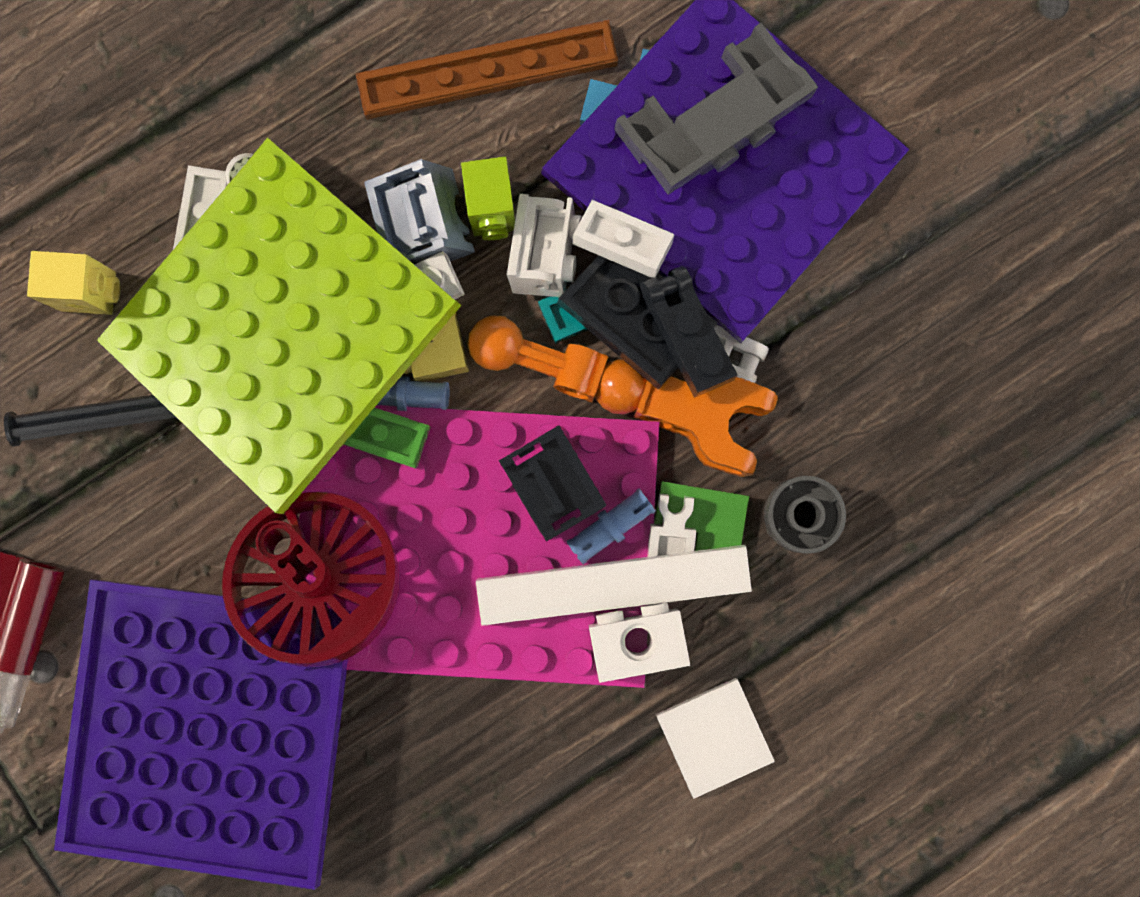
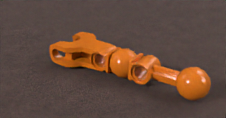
(620, 389)

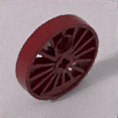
(306, 600)

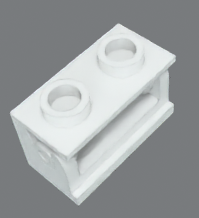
(542, 246)

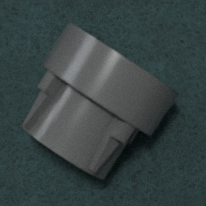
(828, 508)

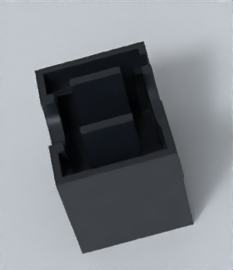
(552, 482)

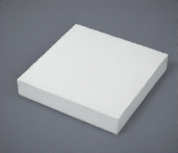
(715, 738)

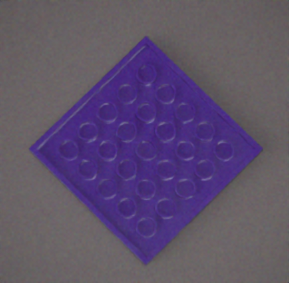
(766, 214)
(197, 742)

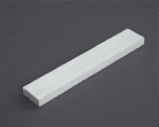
(613, 585)

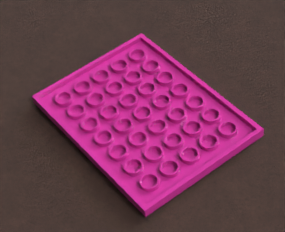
(466, 522)

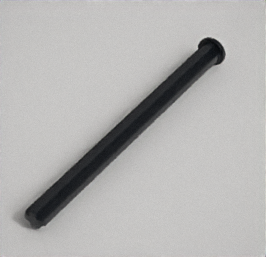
(83, 418)

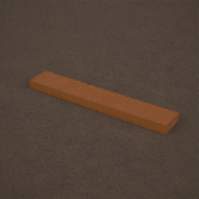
(487, 69)

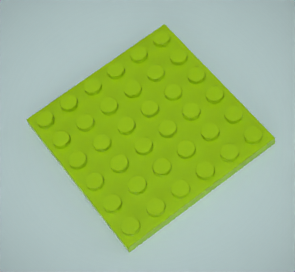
(277, 325)

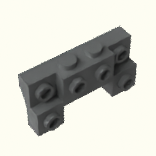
(726, 121)

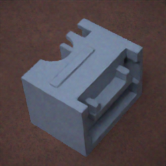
(418, 209)

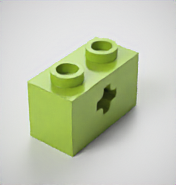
(488, 197)

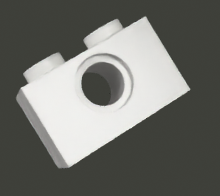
(666, 646)

